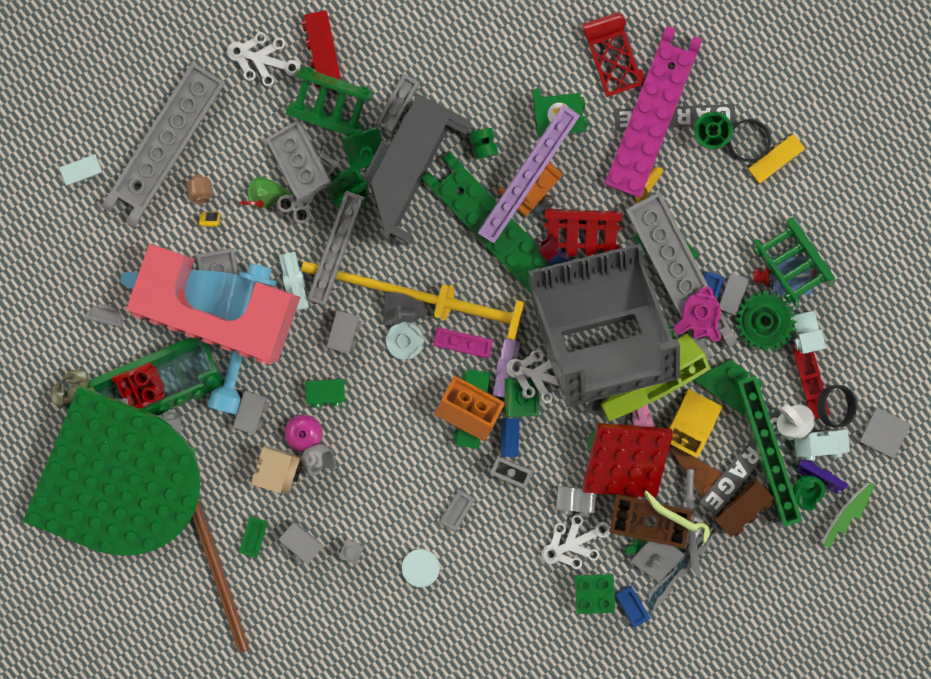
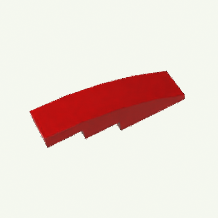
(809, 378)

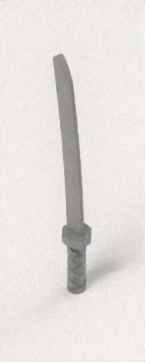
(692, 538)

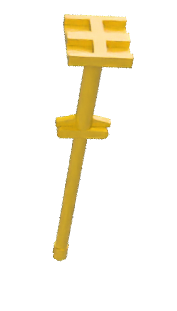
(444, 302)

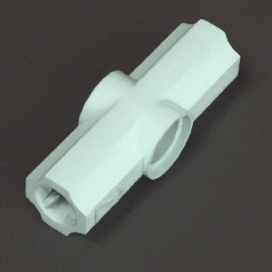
(293, 278)

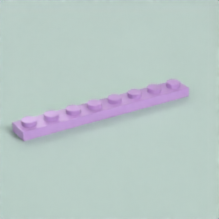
(528, 173)

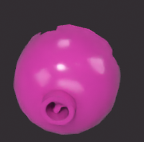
(312, 430)

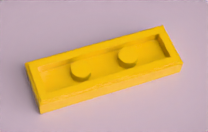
(776, 158)

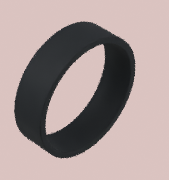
(768, 144)
(852, 406)

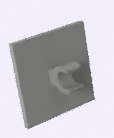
(657, 559)

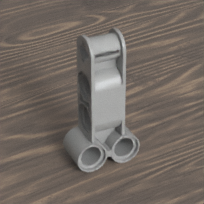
(295, 205)

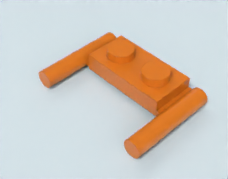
(543, 184)

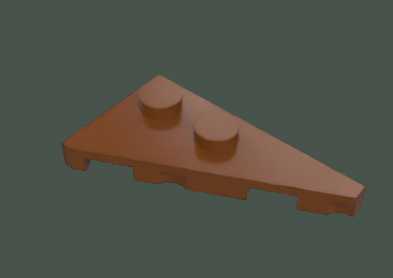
(704, 475)

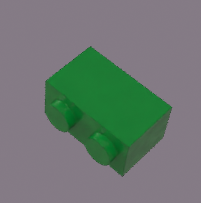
(325, 391)

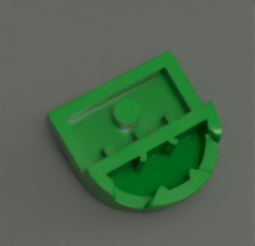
(350, 181)

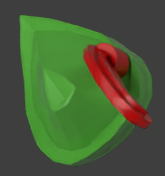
(264, 193)

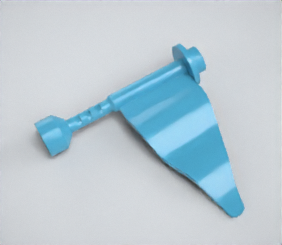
(225, 297)

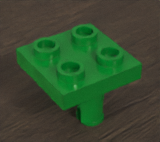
(594, 593)

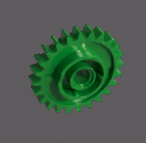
(752, 320)

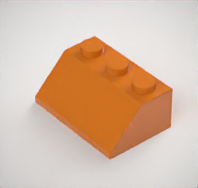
(469, 408)

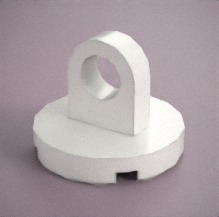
(795, 421)

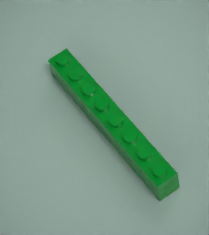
(768, 449)

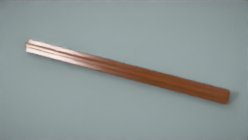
(219, 579)

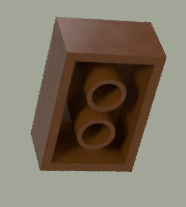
(743, 508)

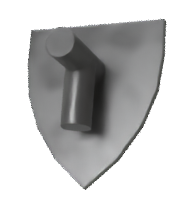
(400, 308)

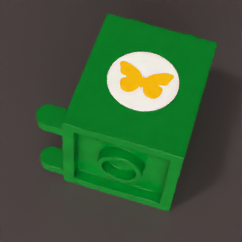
(547, 107)

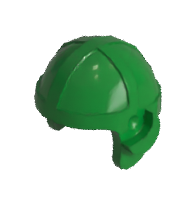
(808, 492)

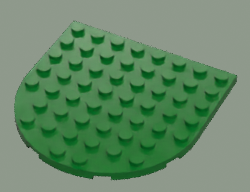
(116, 479)

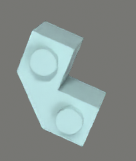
(808, 335)
(823, 443)

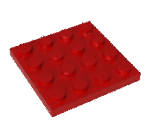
(627, 460)

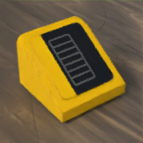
(210, 219)

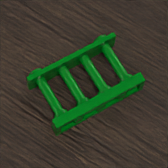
(316, 115)
(803, 245)

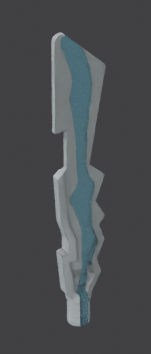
(663, 588)

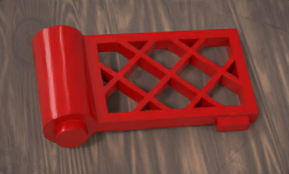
(605, 29)

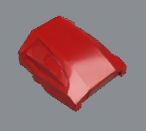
(140, 385)

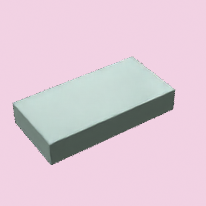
(80, 170)

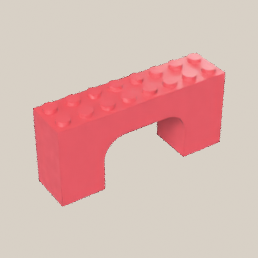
(162, 299)

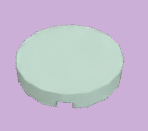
(404, 340)
(420, 568)

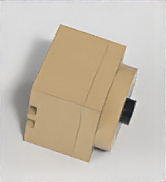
(276, 470)

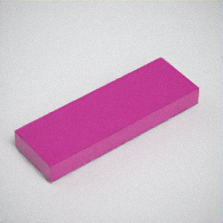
(463, 342)

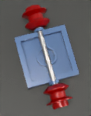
(765, 276)

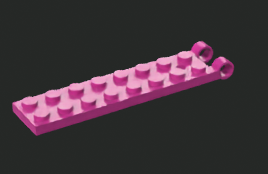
(652, 115)

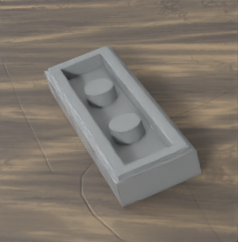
(397, 103)

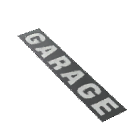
(683, 116)
(735, 474)

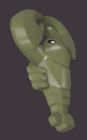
(79, 377)

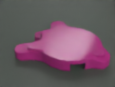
(701, 314)

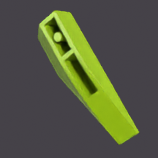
(692, 365)

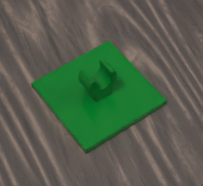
(362, 147)

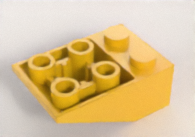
(693, 422)

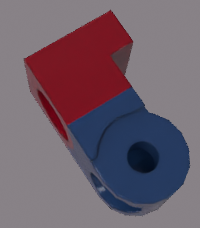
(551, 252)

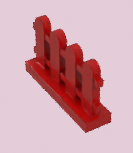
(591, 226)

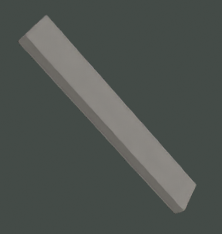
(335, 248)

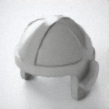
(317, 458)

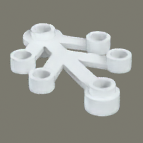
(260, 57)
(536, 375)
(572, 543)

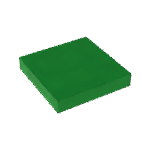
(516, 404)

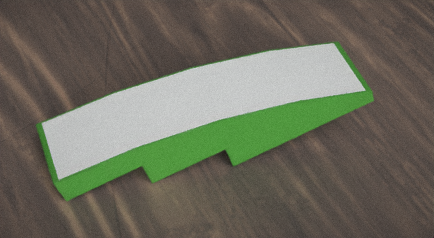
(852, 508)

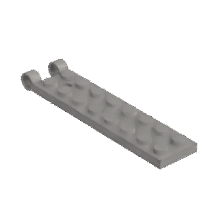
(165, 141)
(672, 258)

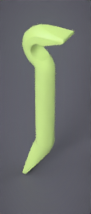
(678, 519)

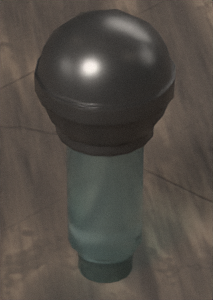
(547, 201)

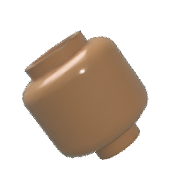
(199, 189)

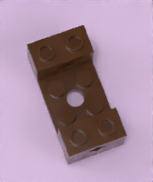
(630, 520)

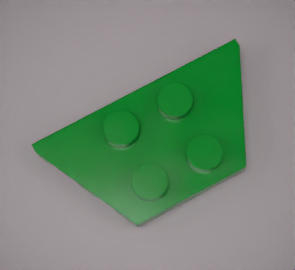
(721, 383)

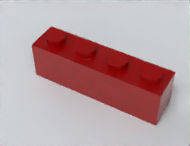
(321, 45)

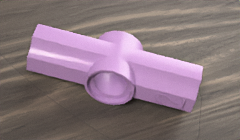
(509, 351)

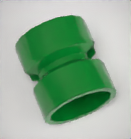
(483, 150)

